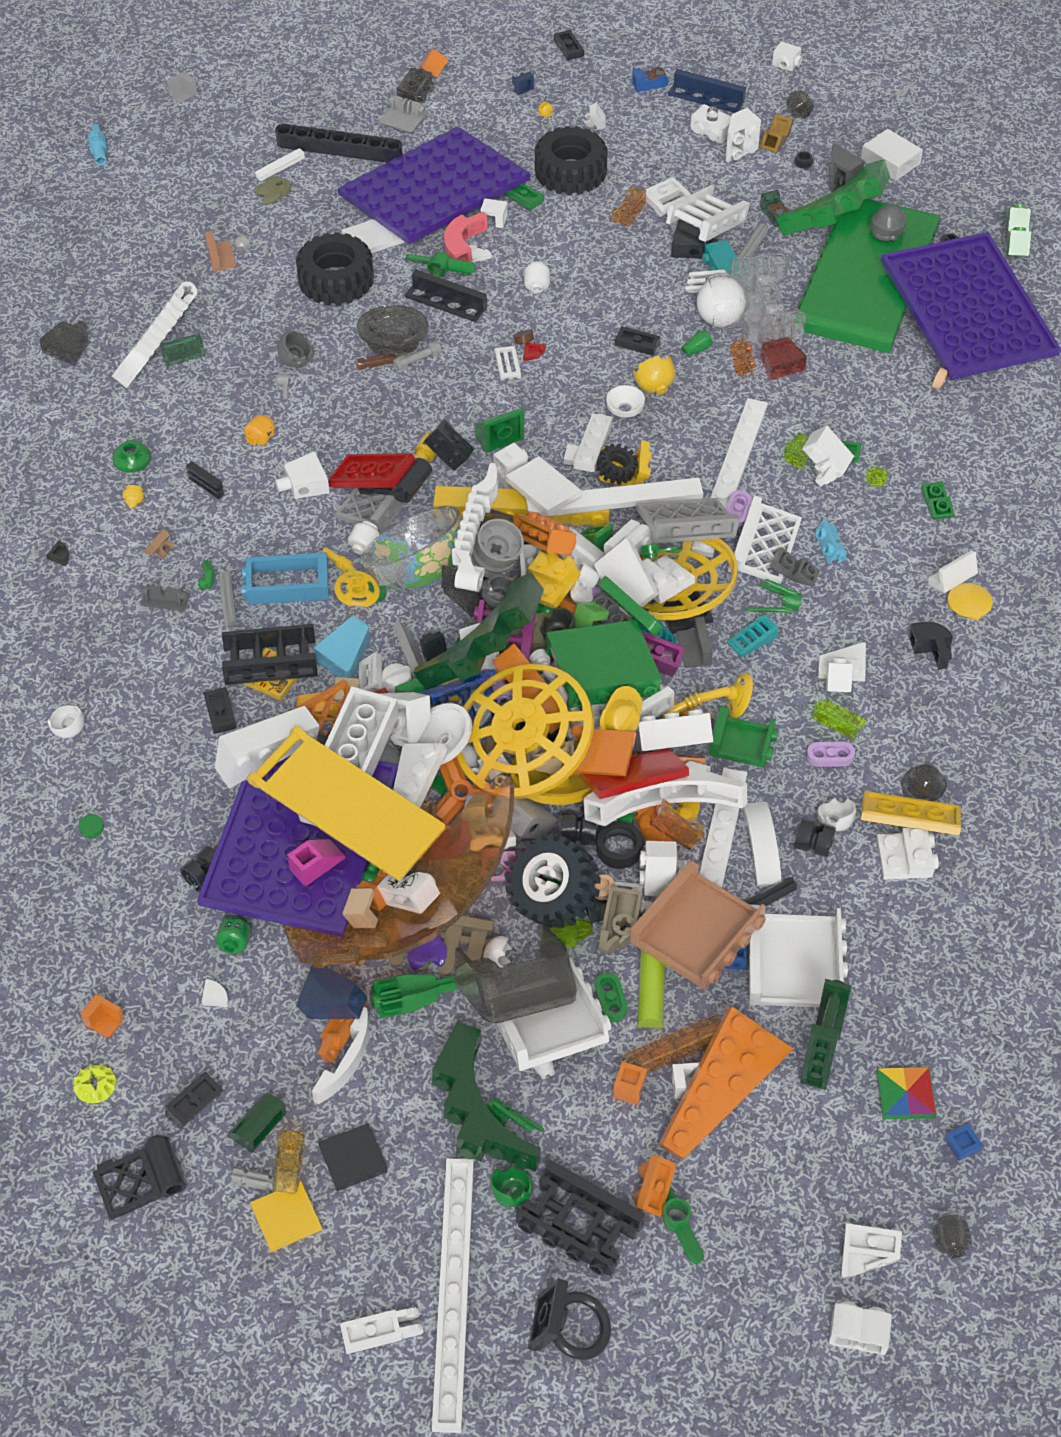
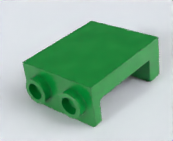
(742, 740)

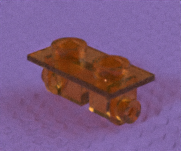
(741, 355)

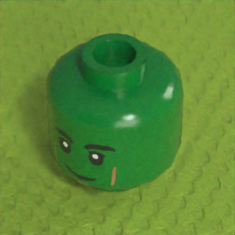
(234, 934)

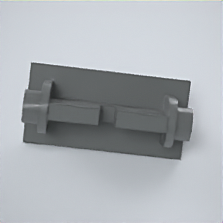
(165, 599)

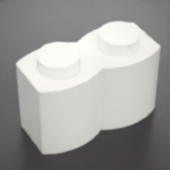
(860, 1328)

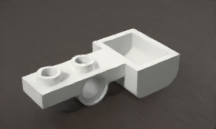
(585, 555)

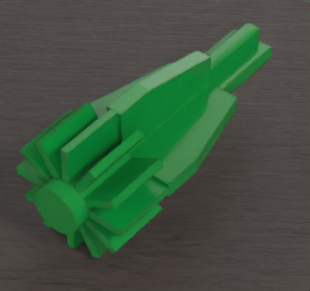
(407, 993)

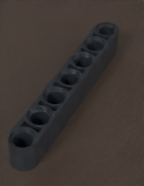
(338, 143)

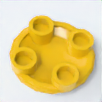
(970, 600)

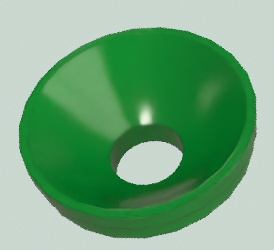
(132, 461)

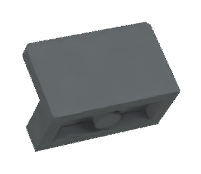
(697, 645)

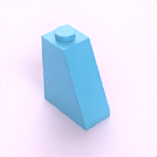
(344, 648)

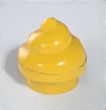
(133, 495)

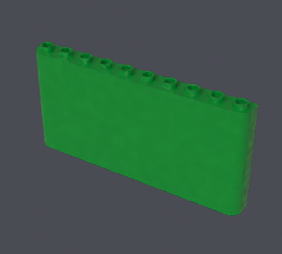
(851, 290)

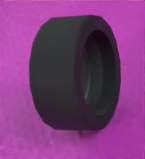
(615, 860)

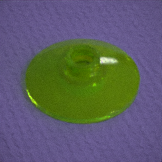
(573, 934)

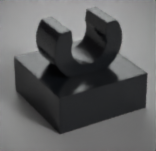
(432, 645)

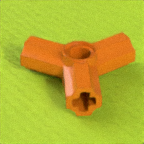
(454, 781)

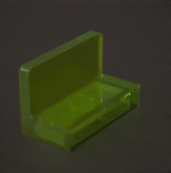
(838, 718)

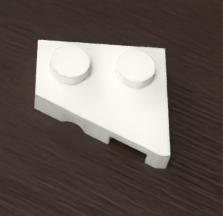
(868, 1249)

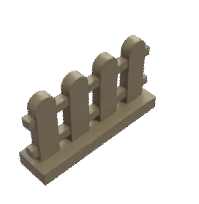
(477, 928)

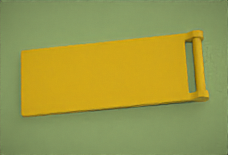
(348, 804)

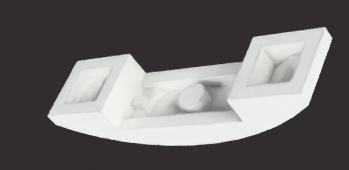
(763, 843)
(329, 1082)

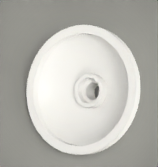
(450, 726)

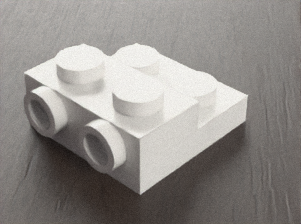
(668, 577)
(907, 854)

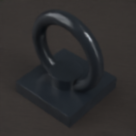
(551, 1317)

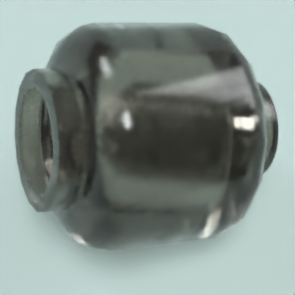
(800, 104)
(952, 1236)

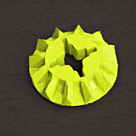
(105, 1087)

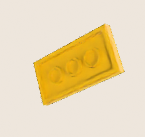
(911, 812)

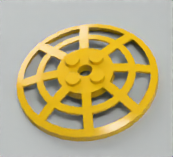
(693, 609)
(532, 734)

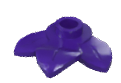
(433, 950)

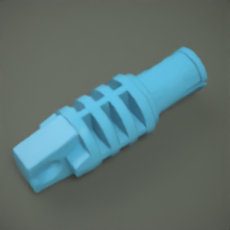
(97, 144)

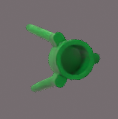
(791, 598)
(504, 1112)

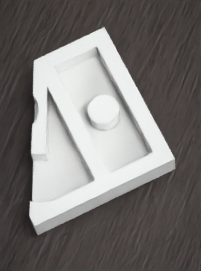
(855, 654)

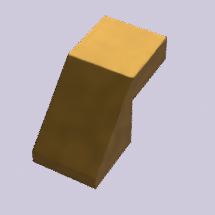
(778, 133)

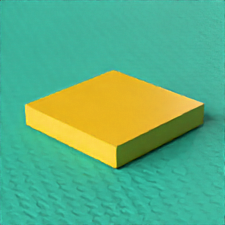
(285, 1217)

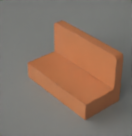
(219, 253)

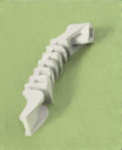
(155, 334)
(479, 502)

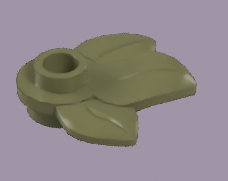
(273, 189)

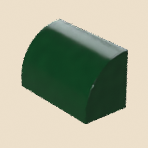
(258, 1122)

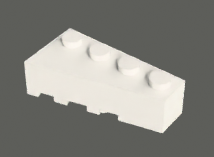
(251, 746)

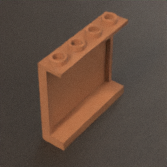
(696, 927)

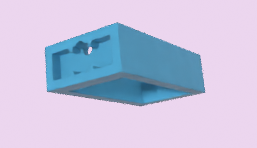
(290, 592)

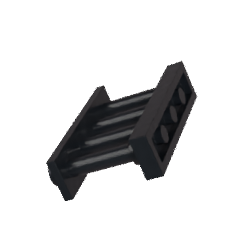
(269, 668)

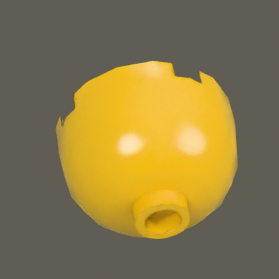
(655, 375)

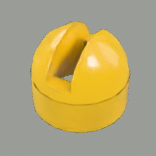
(545, 109)

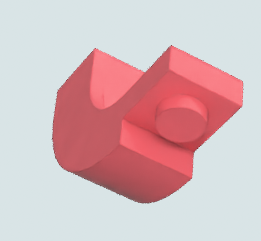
(459, 231)

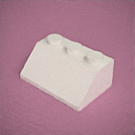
(673, 731)

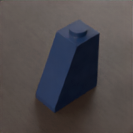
(330, 996)

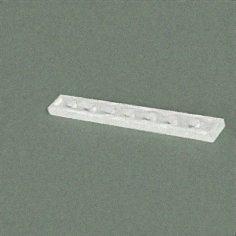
(629, 496)

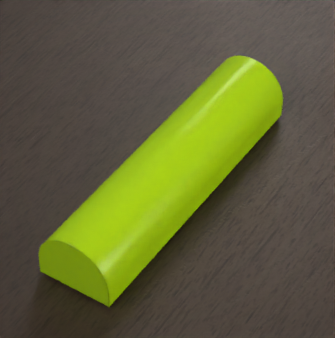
(651, 992)

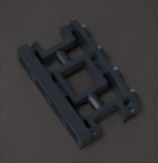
(590, 1200)

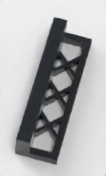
(448, 290)

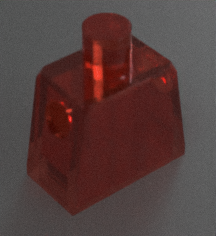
(782, 358)

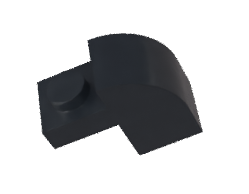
(932, 638)

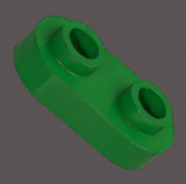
(611, 999)

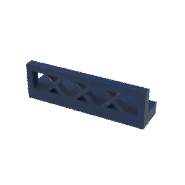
(708, 88)

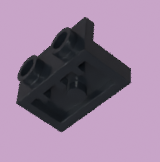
(449, 445)

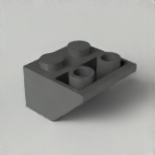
(843, 167)

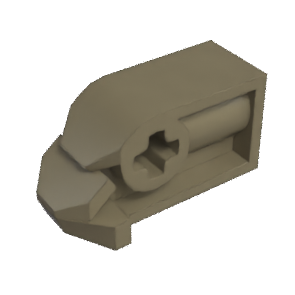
(621, 911)

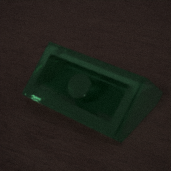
(182, 350)

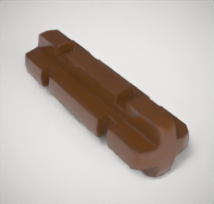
(374, 361)

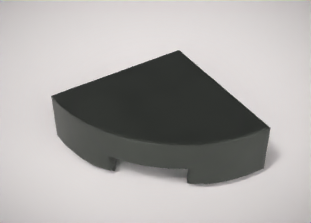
(58, 554)

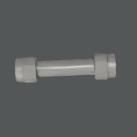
(402, 362)

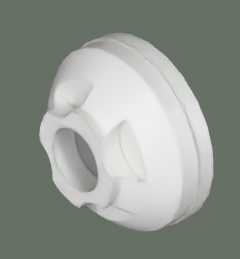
(628, 396)

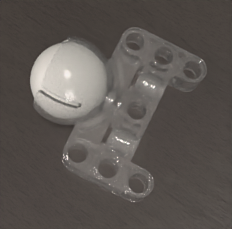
(751, 297)

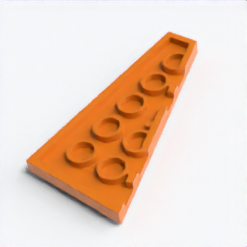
(729, 1070)

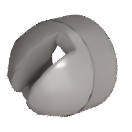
(241, 243)

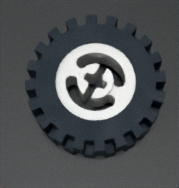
(552, 903)

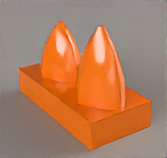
(656, 1185)

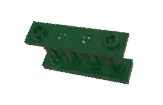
(825, 1033)

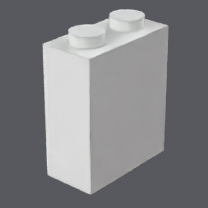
(897, 152)

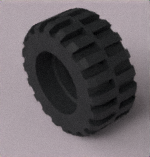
(571, 176)
(335, 285)

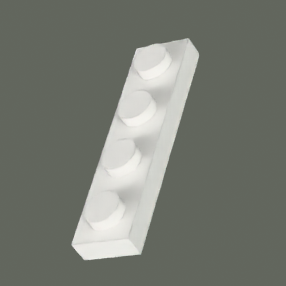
(593, 442)

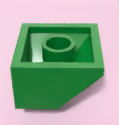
(500, 430)

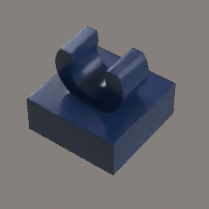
(523, 83)

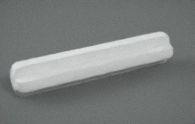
(279, 164)

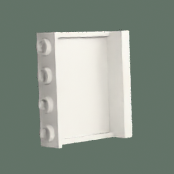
(794, 957)
(557, 1031)

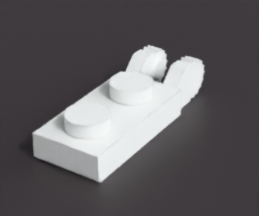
(379, 1329)

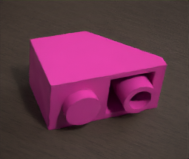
(314, 859)

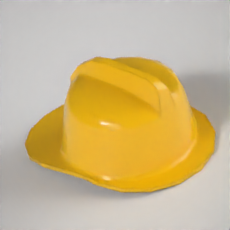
(622, 710)

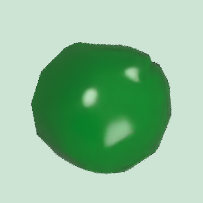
(503, 1180)

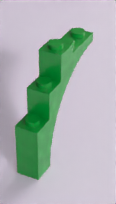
(849, 197)

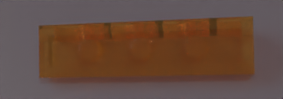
(674, 1046)

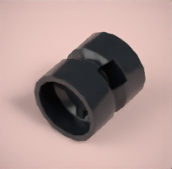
(578, 829)
(815, 837)
(196, 870)

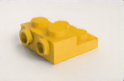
(554, 576)

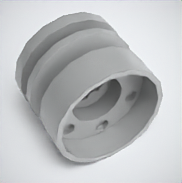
(497, 547)

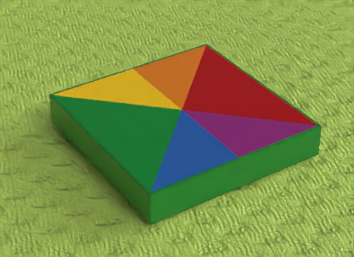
(906, 1093)

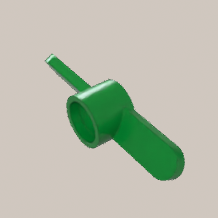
(443, 260)
(682, 1227)

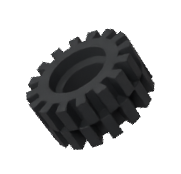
(614, 472)

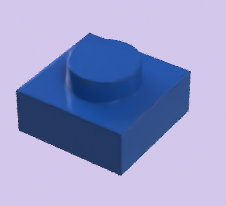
(963, 1142)

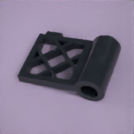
(408, 484)
(159, 1165)

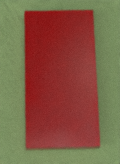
(371, 470)
(642, 772)

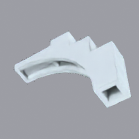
(697, 787)

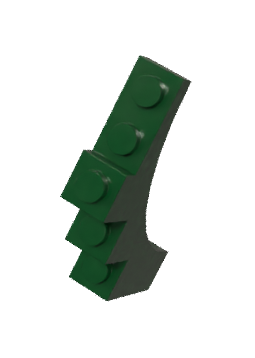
(490, 636)
(464, 1105)

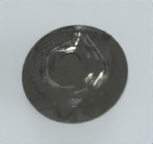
(392, 329)

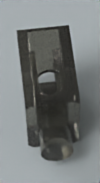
(66, 342)

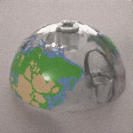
(414, 550)

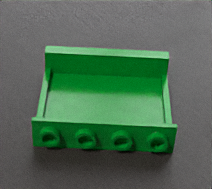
(604, 660)

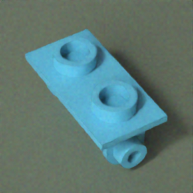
(829, 541)

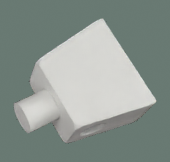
(304, 477)

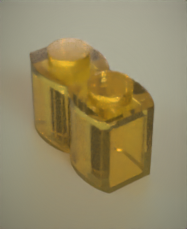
(288, 1161)

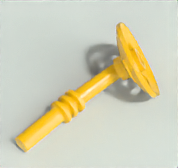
(356, 584)
(734, 693)

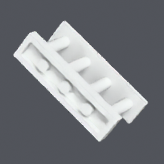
(712, 225)

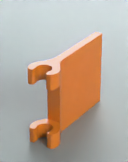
(607, 753)

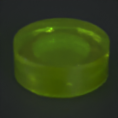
(876, 476)

